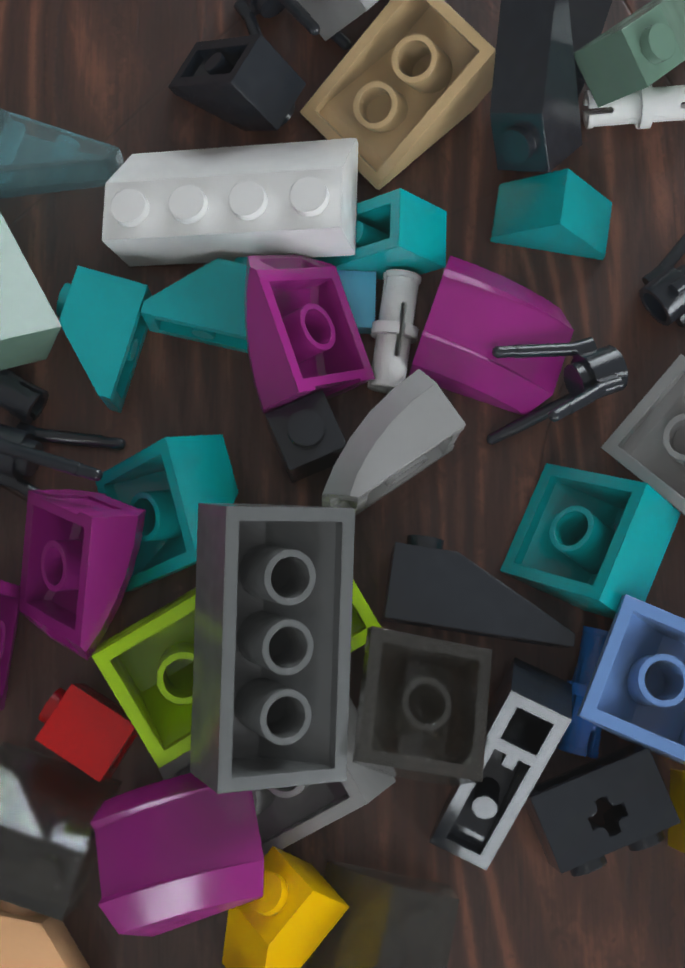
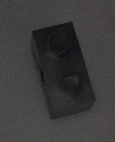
(637, 817)

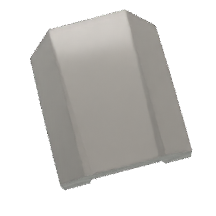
(393, 444)

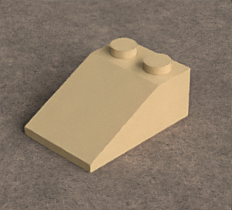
(403, 85)

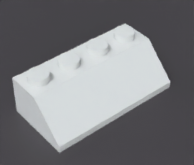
(234, 203)

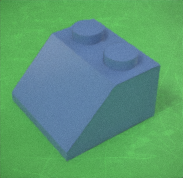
(641, 680)

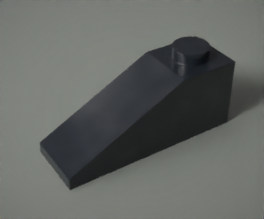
(534, 87)
(455, 595)
(521, 735)

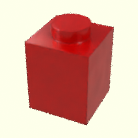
(86, 730)

